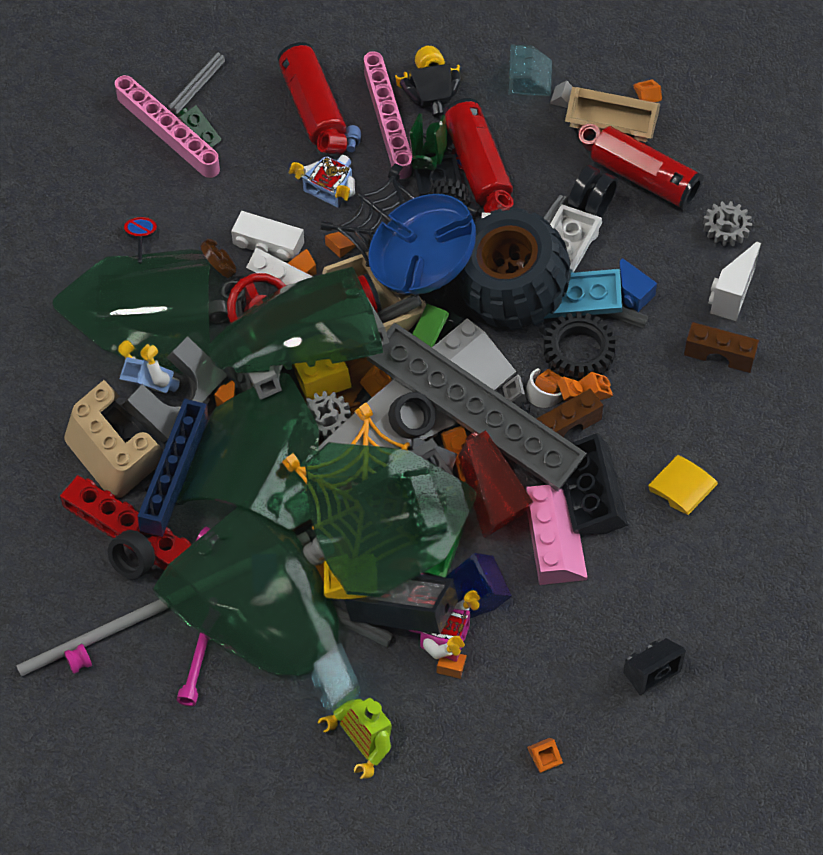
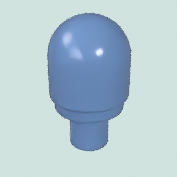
(353, 136)

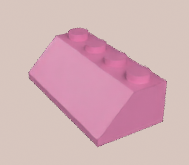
(555, 545)

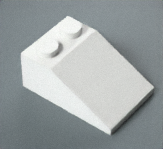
(731, 287)

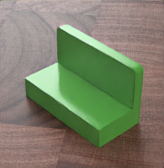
(430, 324)

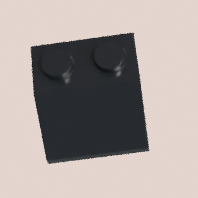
(654, 665)

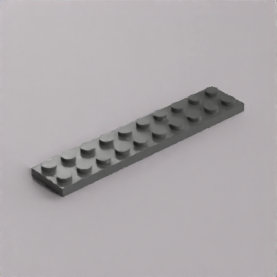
(478, 407)

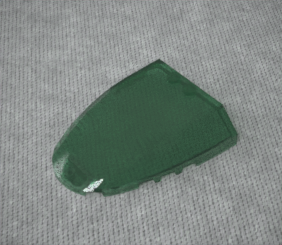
(301, 324)
(253, 595)

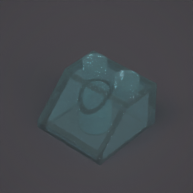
(529, 71)
(335, 679)

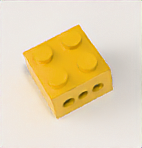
(322, 377)

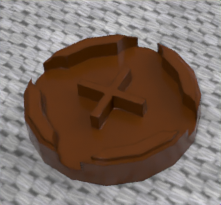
(218, 258)

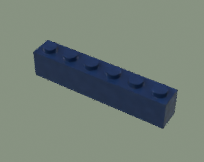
(173, 467)

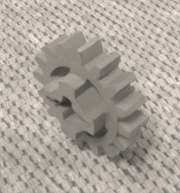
(727, 223)
(325, 414)

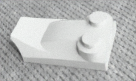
(577, 231)

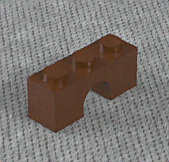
(708, 340)
(581, 410)

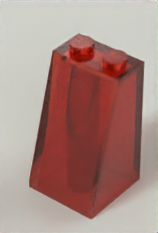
(498, 490)

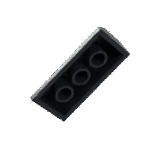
(594, 491)

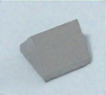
(562, 94)
(514, 390)

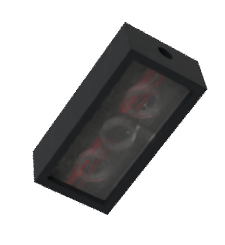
(416, 605)

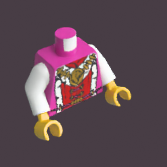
(452, 637)

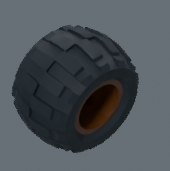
(520, 289)

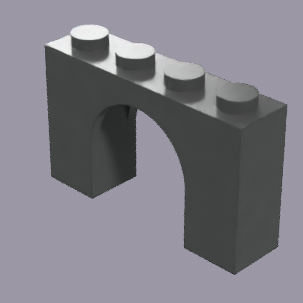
(203, 380)

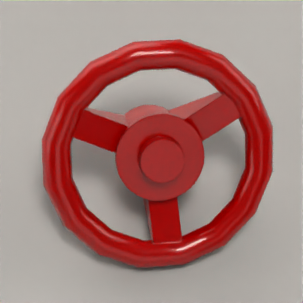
(251, 293)

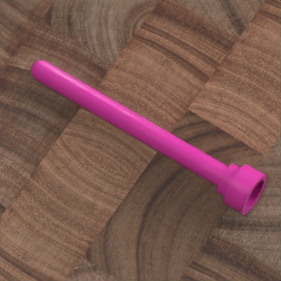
(188, 693)

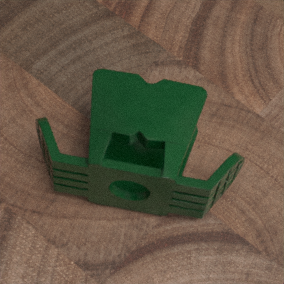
(435, 143)

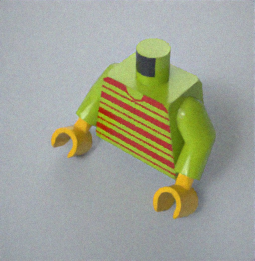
(367, 729)

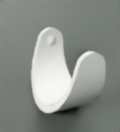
(538, 397)

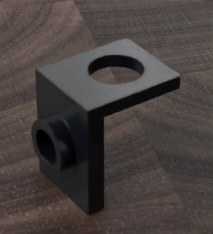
(454, 319)

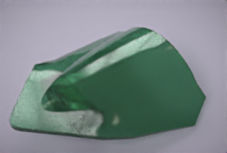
(142, 302)
(245, 451)
(382, 514)

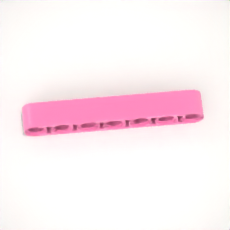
(387, 113)
(167, 126)

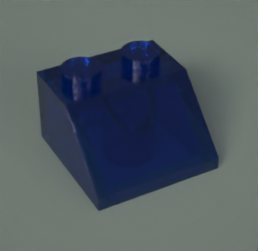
(483, 576)

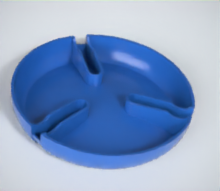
(423, 244)

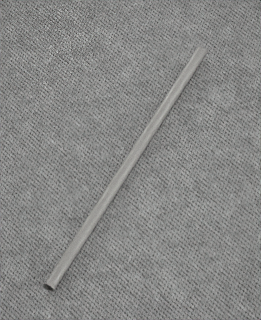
(103, 631)

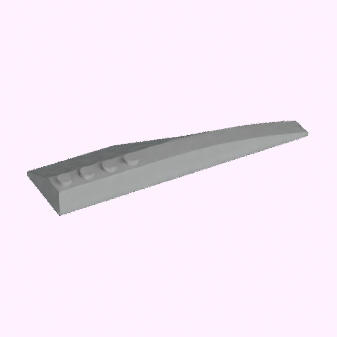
(466, 347)

